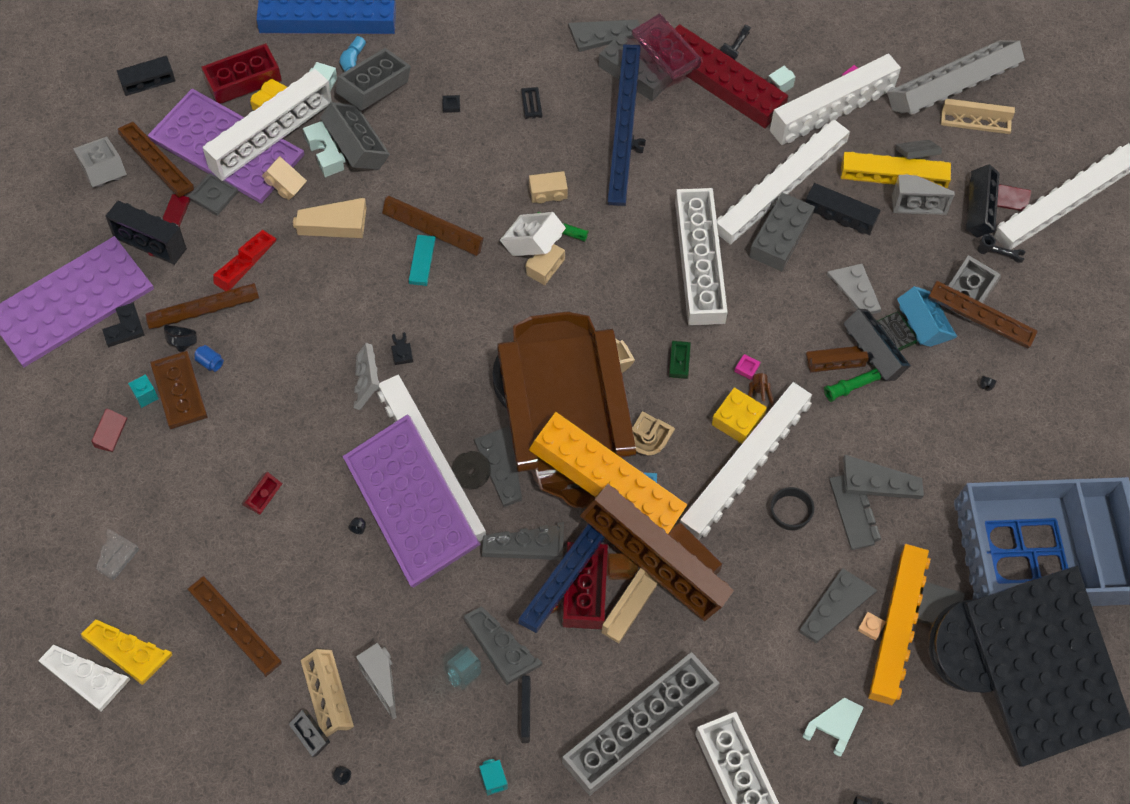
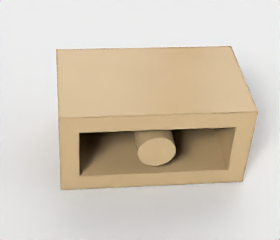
(283, 178)
(548, 187)
(543, 266)

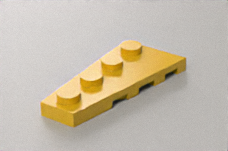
(126, 651)

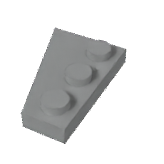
(856, 286)
(367, 373)

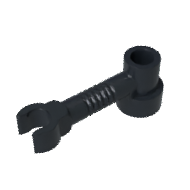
(731, 50)
(988, 243)

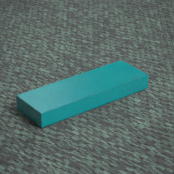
(422, 260)

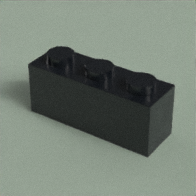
(146, 75)

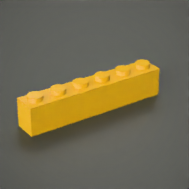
(887, 168)

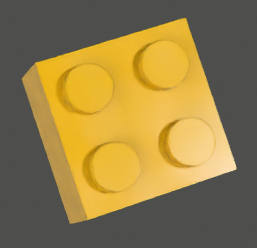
(738, 415)

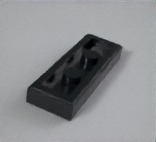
(526, 693)

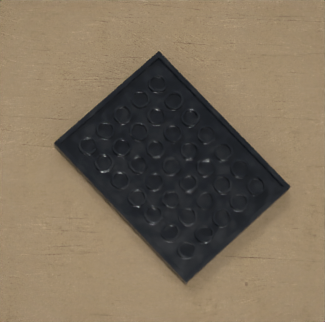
(1048, 665)

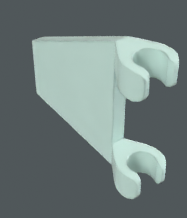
(837, 722)

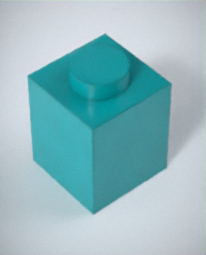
(143, 391)
(493, 776)

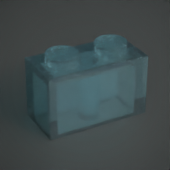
(464, 668)

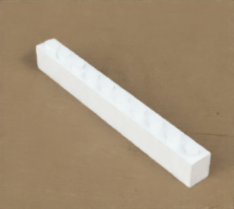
(783, 179)
(1064, 199)
(399, 405)
(745, 461)

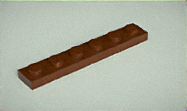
(156, 159)
(432, 225)
(201, 306)
(982, 314)
(234, 626)

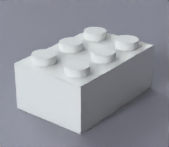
(533, 234)

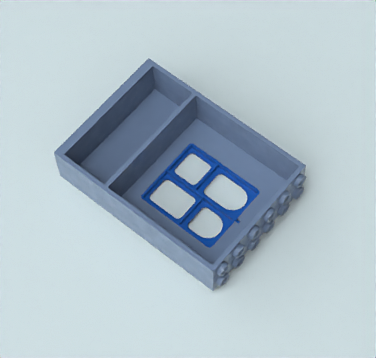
(1087, 522)

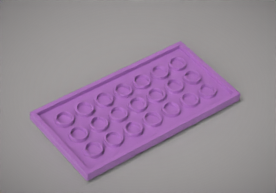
(201, 120)
(70, 301)
(411, 501)

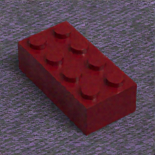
(241, 73)
(586, 596)

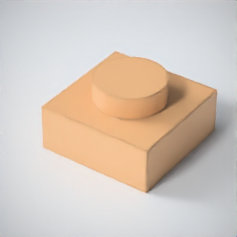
(871, 626)

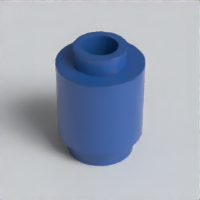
(208, 358)

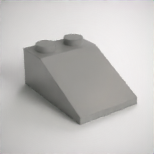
(100, 162)
(920, 196)
(975, 280)
(376, 668)

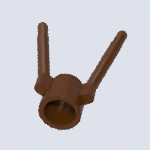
(760, 385)

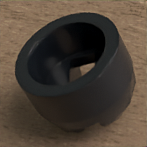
(987, 381)
(357, 526)
(345, 777)

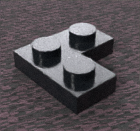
(127, 329)

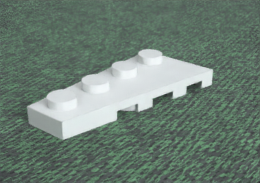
(88, 679)

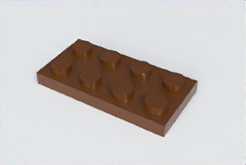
(178, 390)

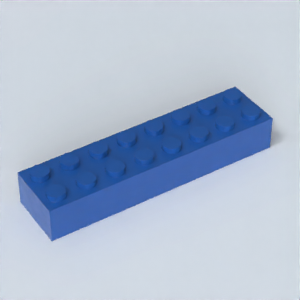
(327, 16)

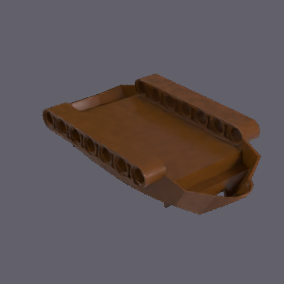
(569, 370)

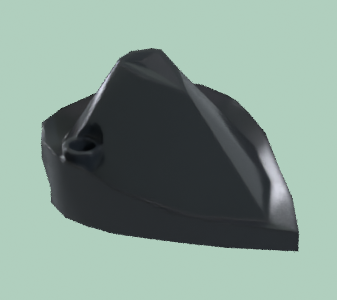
(180, 337)

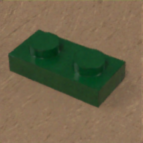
(680, 359)

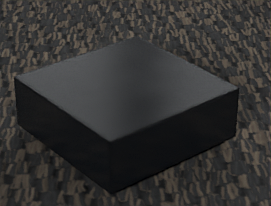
(451, 103)

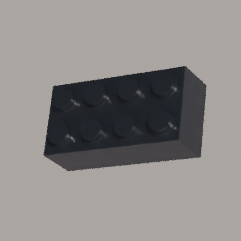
(146, 232)

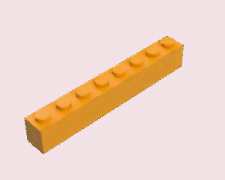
(899, 624)

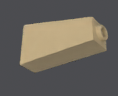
(333, 220)

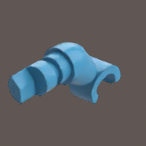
(349, 56)

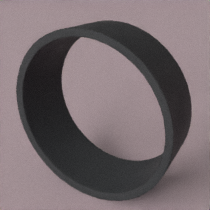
(795, 492)

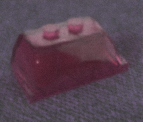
(667, 47)

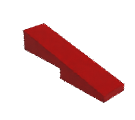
(247, 256)

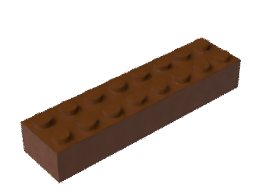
(657, 553)

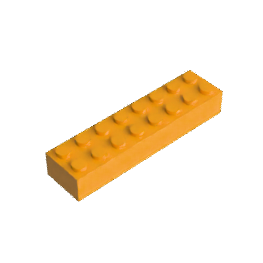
(595, 466)

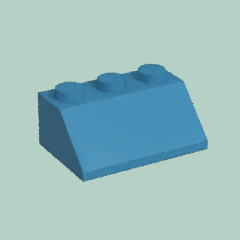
(925, 317)

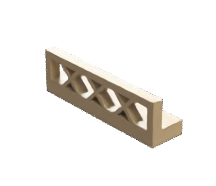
(977, 112)
(629, 606)
(330, 689)

